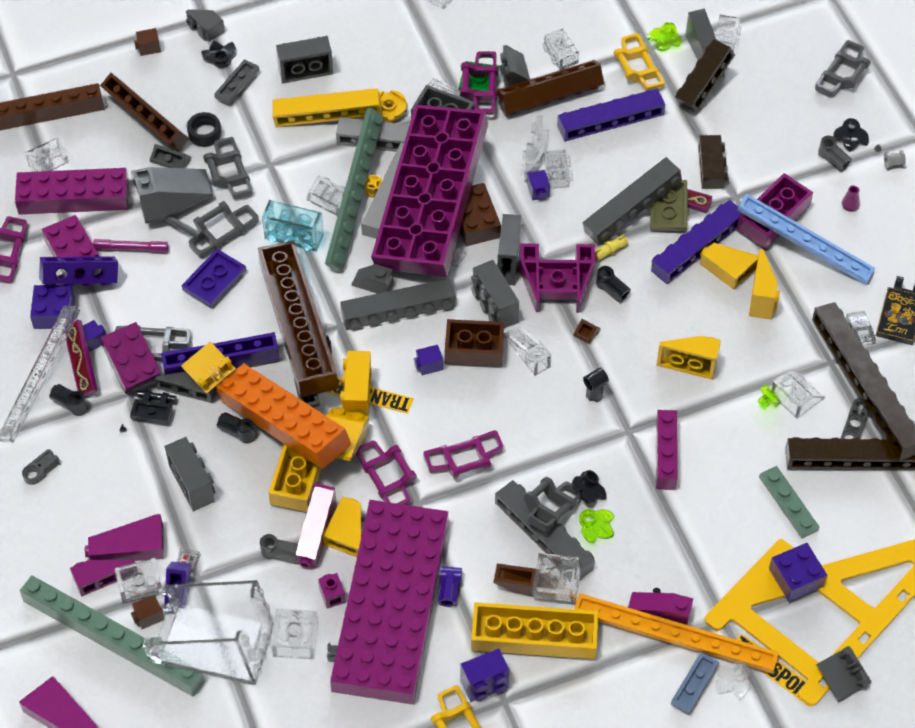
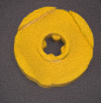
(398, 107)

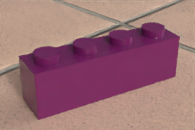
(666, 449)

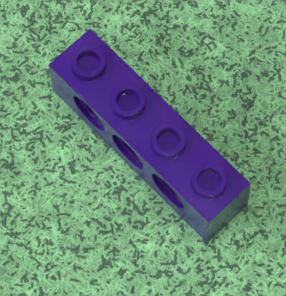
(50, 265)

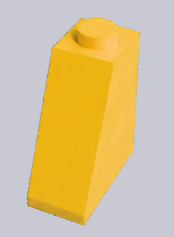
(728, 264)
(345, 527)

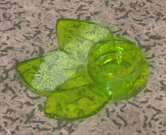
(665, 36)
(598, 526)

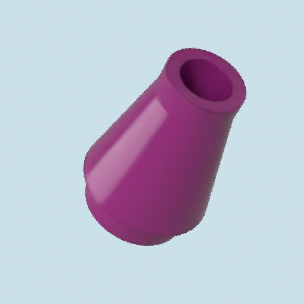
(851, 199)

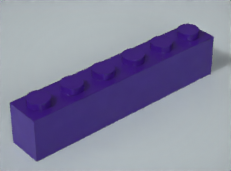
(611, 114)
(689, 246)
(245, 350)

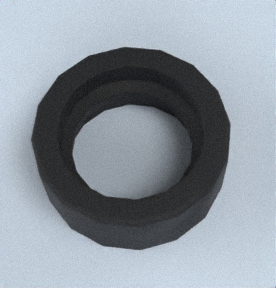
(200, 119)

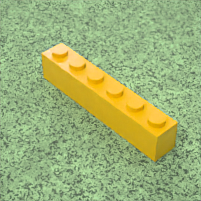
(324, 107)

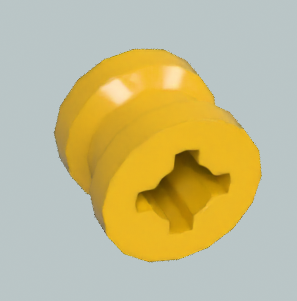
(372, 181)

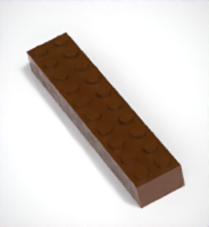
(297, 319)

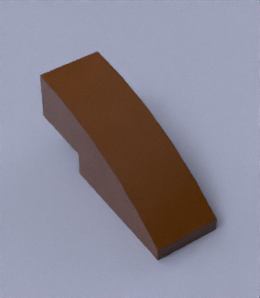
(515, 578)

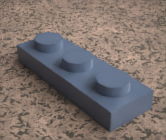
(694, 683)

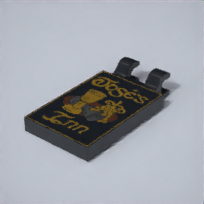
(898, 314)

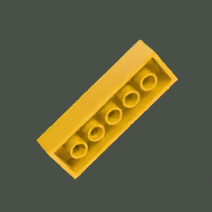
(534, 630)

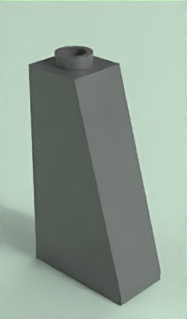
(699, 32)
(509, 246)

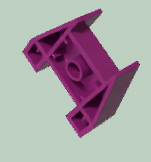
(557, 277)

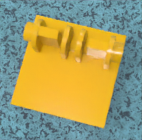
(208, 367)

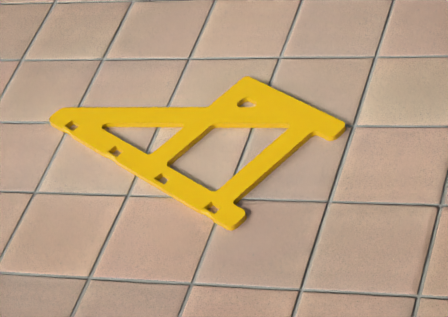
(760, 587)

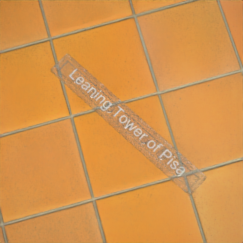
(38, 374)

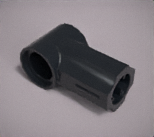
(611, 283)
(595, 383)
(69, 399)
(237, 427)

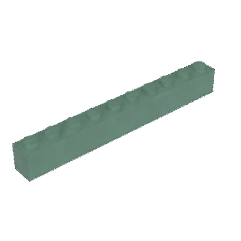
(104, 632)

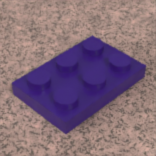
(213, 277)

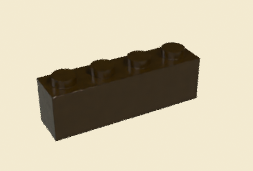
(704, 76)

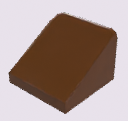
(586, 331)

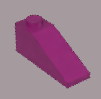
(96, 574)
(664, 605)

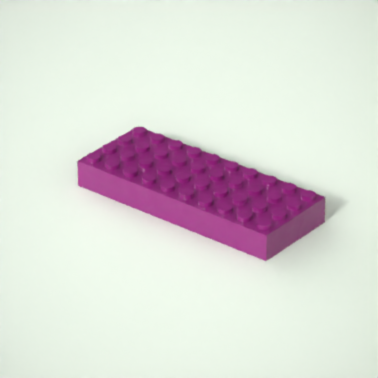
(430, 190)
(390, 602)

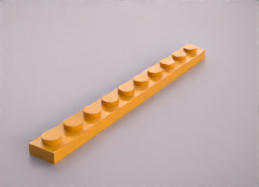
(679, 634)

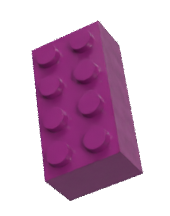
(783, 196)

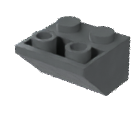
(513, 66)

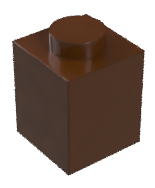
(147, 42)
(147, 612)

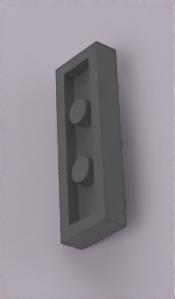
(236, 82)

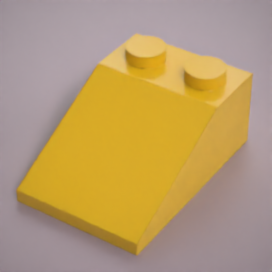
(764, 292)
(690, 355)
(356, 427)

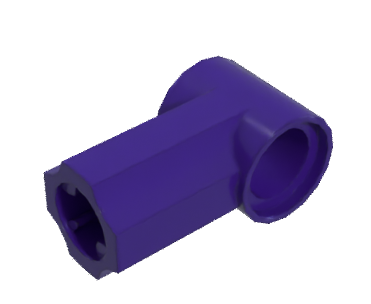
(450, 580)

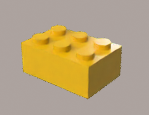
(356, 382)
(293, 481)

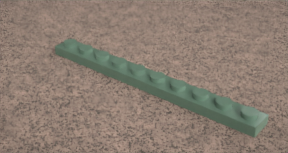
(354, 190)

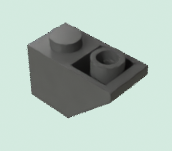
(205, 22)

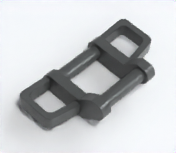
(858, 64)
(220, 159)
(231, 217)
(167, 332)
(553, 494)

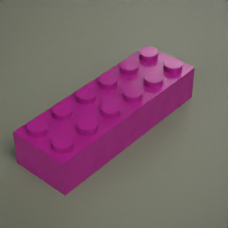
(72, 191)

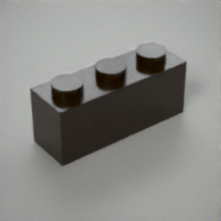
(712, 162)

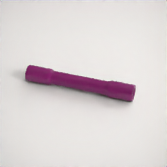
(153, 246)

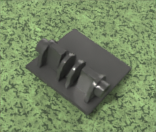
(843, 673)

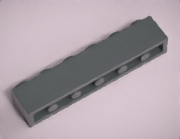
(632, 201)
(398, 304)
(554, 541)

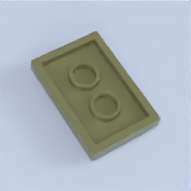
(670, 211)

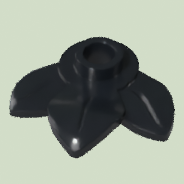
(219, 54)
(851, 136)
(588, 486)

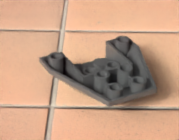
(170, 190)

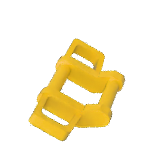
(625, 55)
(441, 718)

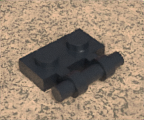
(151, 411)

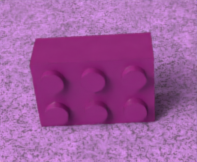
(68, 239)
(130, 357)

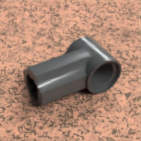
(830, 150)
(281, 549)

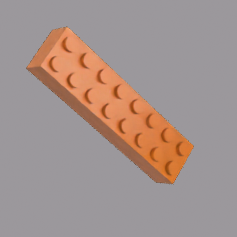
(283, 416)

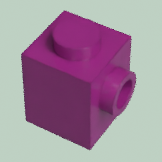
(331, 590)

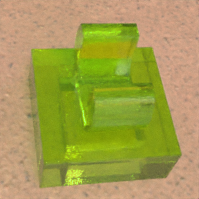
(768, 398)

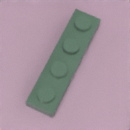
(789, 502)

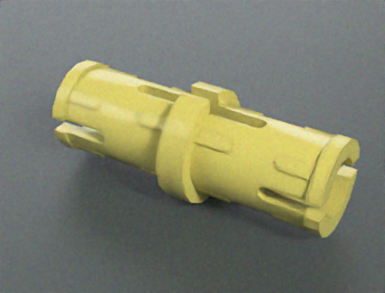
(610, 247)

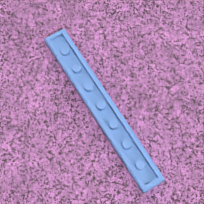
(806, 239)

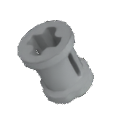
(892, 159)

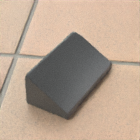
(169, 157)

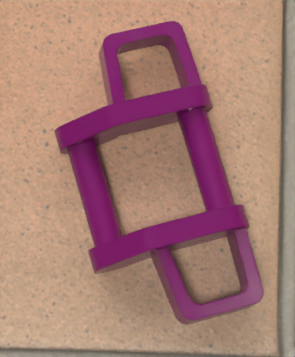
(475, 70)
(18, 238)
(385, 458)
(455, 470)

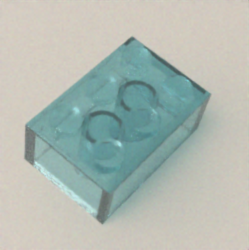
(289, 223)

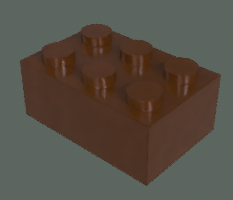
(480, 218)
(474, 342)

